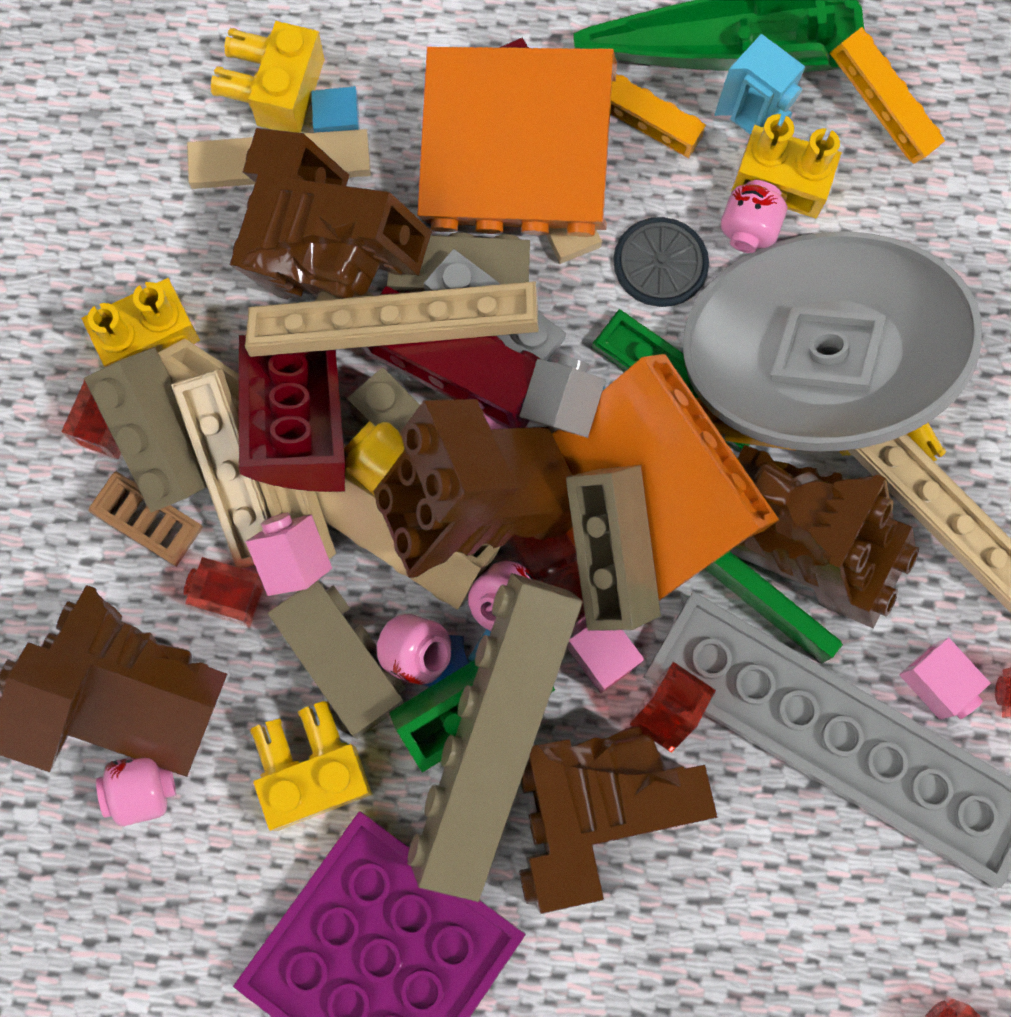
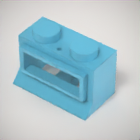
(760, 85)

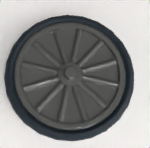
(661, 261)

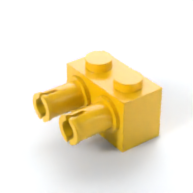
(287, 73)
(793, 165)
(139, 323)
(300, 791)

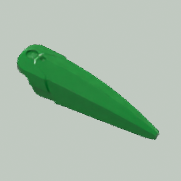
(720, 31)

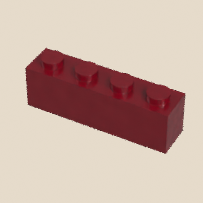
(467, 370)

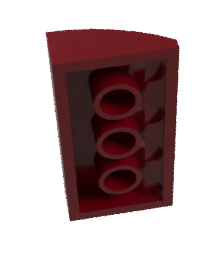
(291, 420)

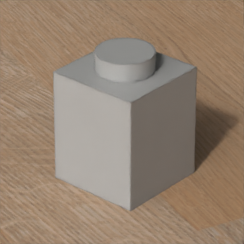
(563, 395)

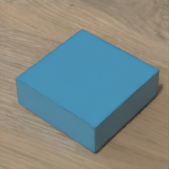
(335, 109)

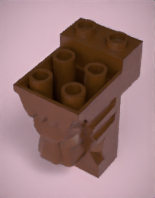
(314, 229)
(470, 485)
(830, 536)
(107, 689)
(598, 796)

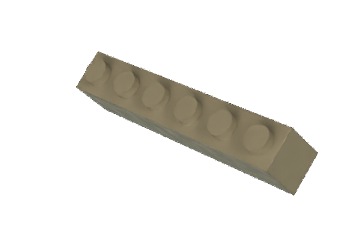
(493, 736)

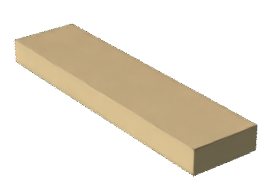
(222, 161)
(214, 433)

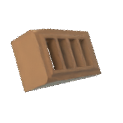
(112, 494)

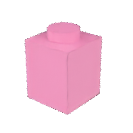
(288, 554)
(603, 654)
(946, 680)

